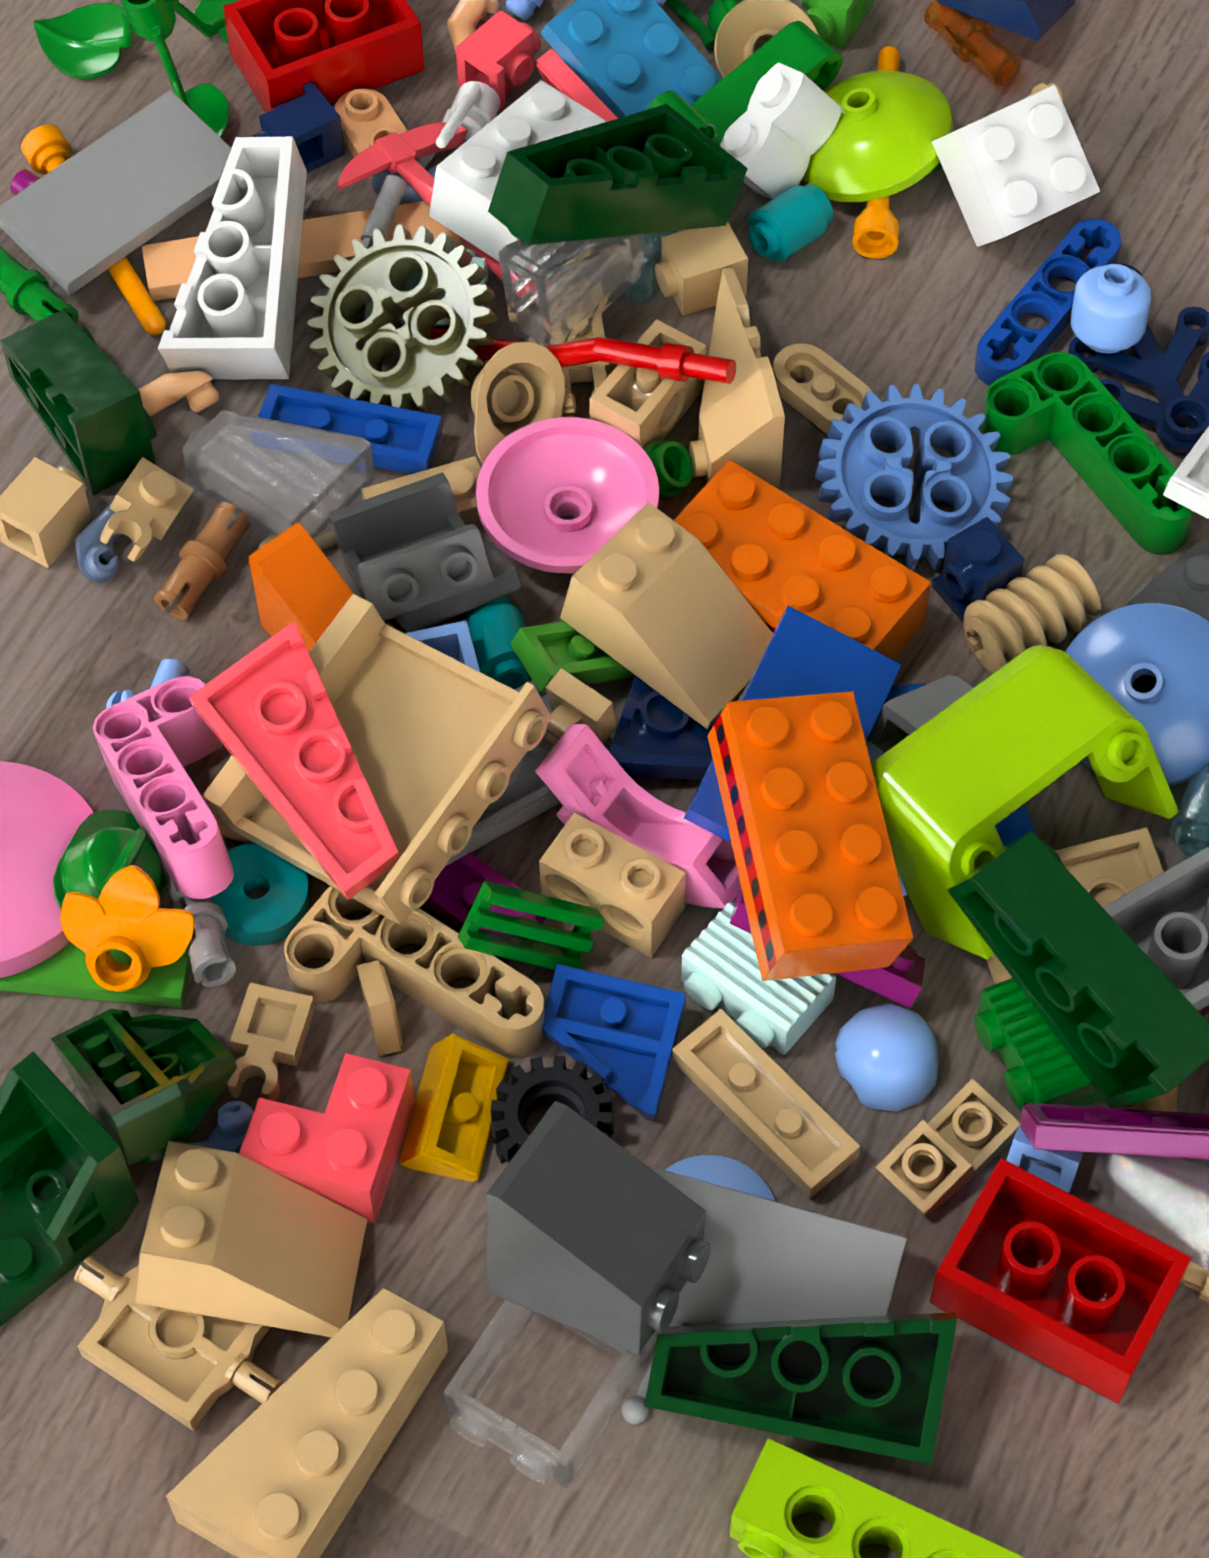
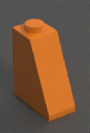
(296, 584)

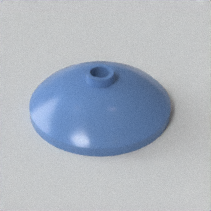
(1175, 651)

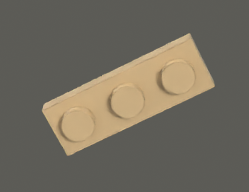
(765, 1103)

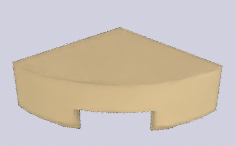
(380, 1007)

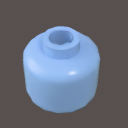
(1110, 308)

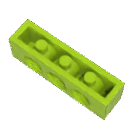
(859, 1515)

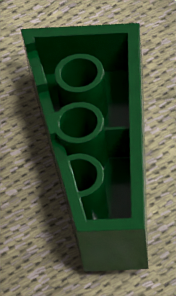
(1083, 974)
(827, 1381)

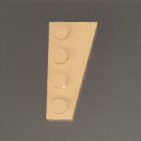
(314, 1443)

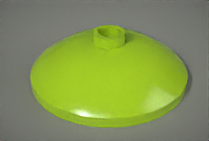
(880, 136)

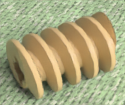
(1030, 612)

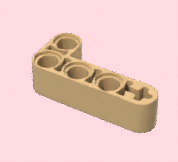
(419, 974)

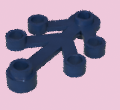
(1160, 374)

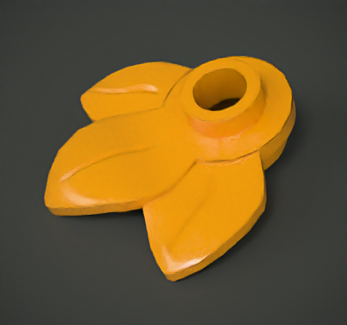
(125, 920)

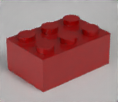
(324, 42)
(1059, 1280)

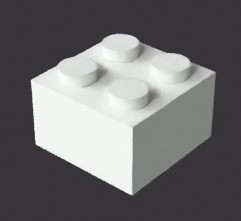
(1016, 166)

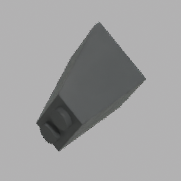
(591, 1234)

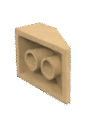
(668, 615)
(247, 1245)

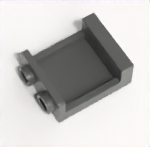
(410, 547)

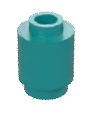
(789, 222)
(491, 631)

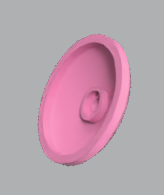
(559, 472)

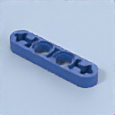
(1043, 299)

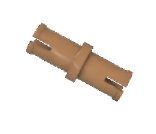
(202, 561)

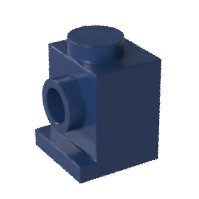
(311, 123)
(976, 565)

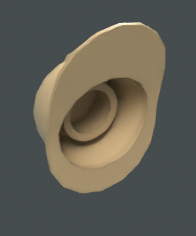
(514, 390)

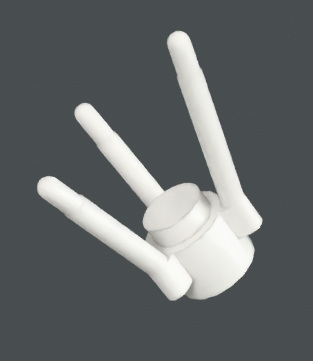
(472, 108)

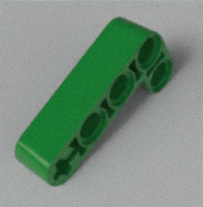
(729, 99)
(1097, 437)

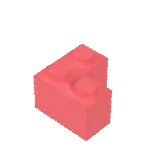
(347, 1149)

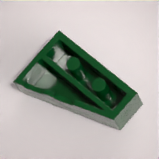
(81, 399)

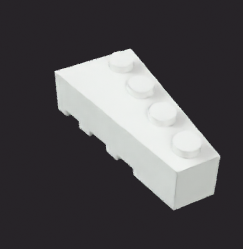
(243, 284)

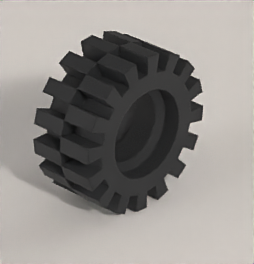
(545, 1086)

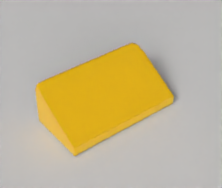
(453, 1109)

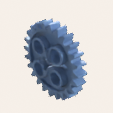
(858, 471)

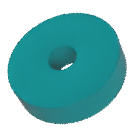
(275, 914)

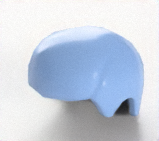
(888, 1057)

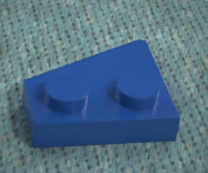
(617, 1031)

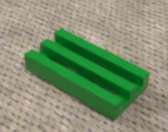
(523, 950)

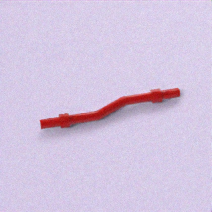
(671, 360)

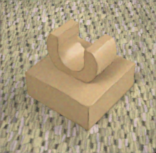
(577, 704)

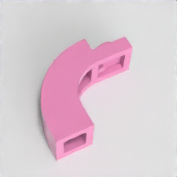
(599, 789)

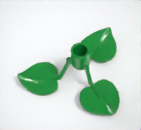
(90, 42)

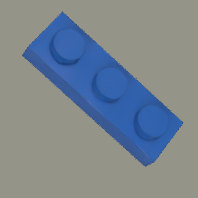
(398, 436)

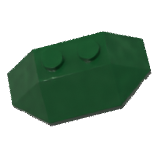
(145, 1076)

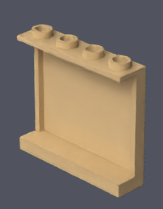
(427, 739)

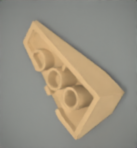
(743, 417)

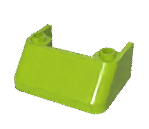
(990, 757)

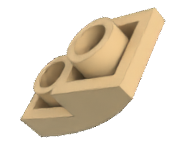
(949, 1149)

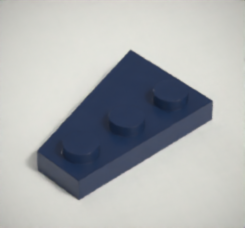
(659, 738)

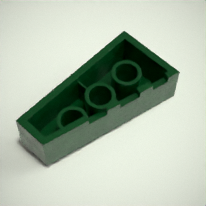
(617, 181)

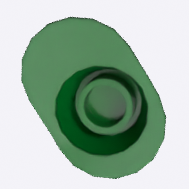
(101, 848)

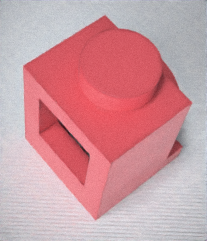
(498, 55)

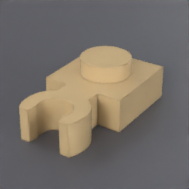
(145, 506)
(269, 1032)

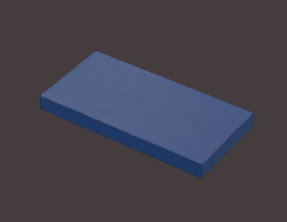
(800, 661)

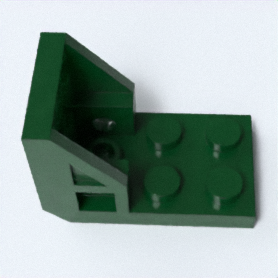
(59, 1184)

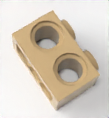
(626, 884)

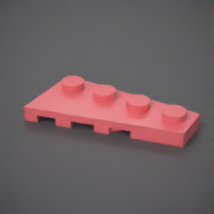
(294, 749)

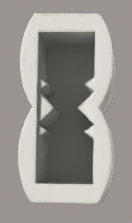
(781, 130)

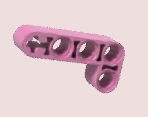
(145, 752)

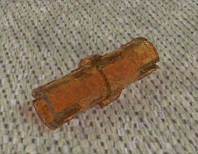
(973, 42)

